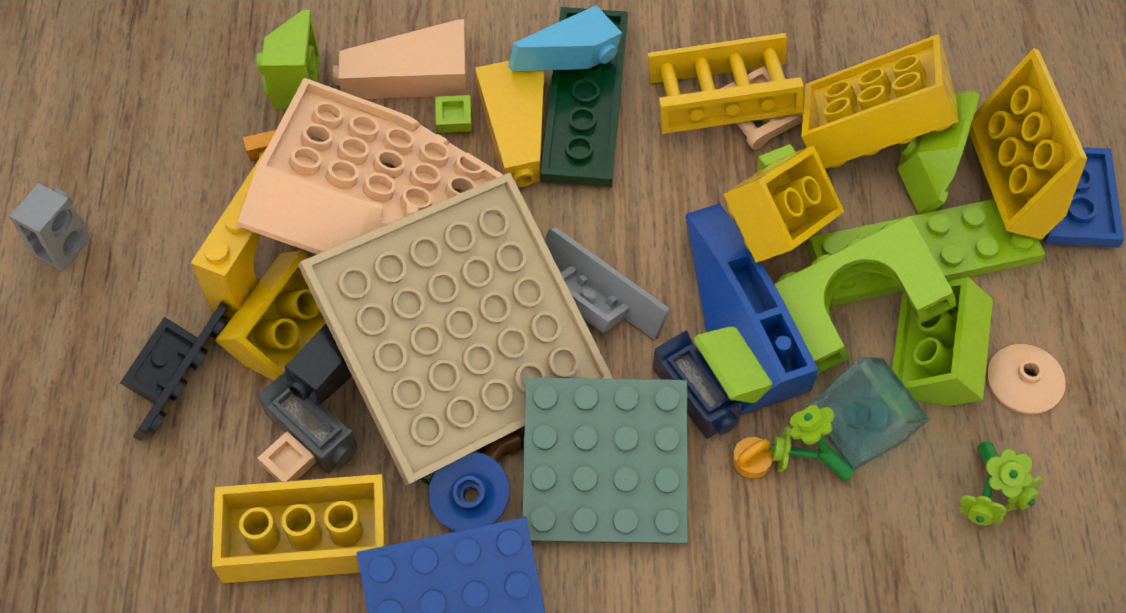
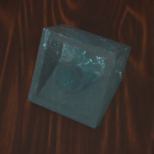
(870, 411)

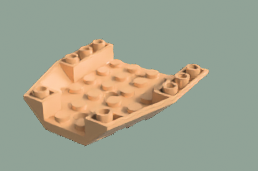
(338, 187)

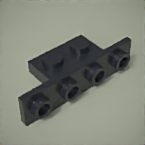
(163, 361)

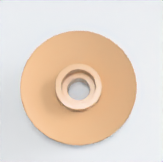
(1023, 392)

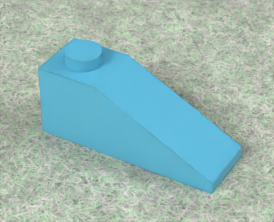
(569, 44)

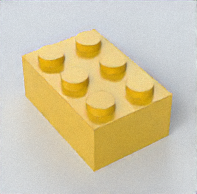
(784, 204)

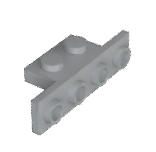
(603, 292)

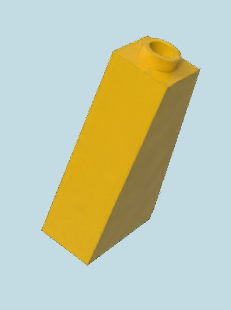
(514, 118)

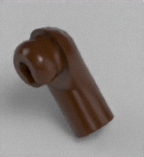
(504, 446)

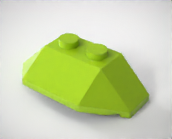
(933, 158)

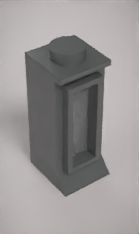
(309, 424)

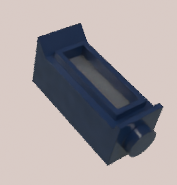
(706, 399)

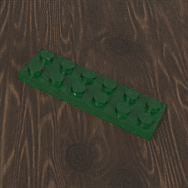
(584, 117)

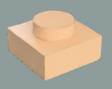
(286, 459)

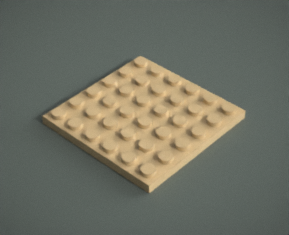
(450, 322)

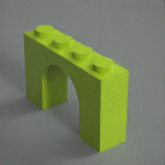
(892, 252)

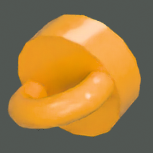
(752, 457)

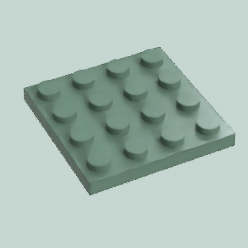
(606, 460)

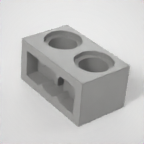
(50, 226)

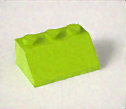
(948, 354)

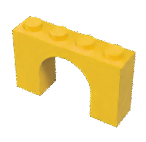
(227, 257)

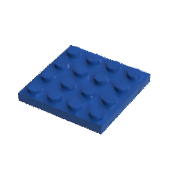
(455, 572)

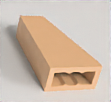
(407, 65)

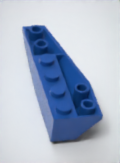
(742, 295)

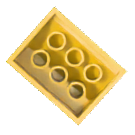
(879, 103)
(1028, 149)

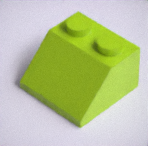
(288, 57)

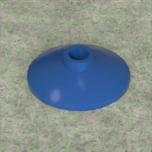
(454, 480)

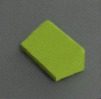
(734, 364)

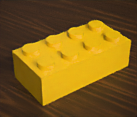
(297, 527)

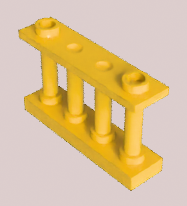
(731, 104)

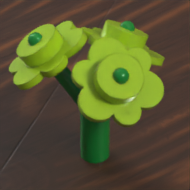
(810, 427)
(1006, 473)

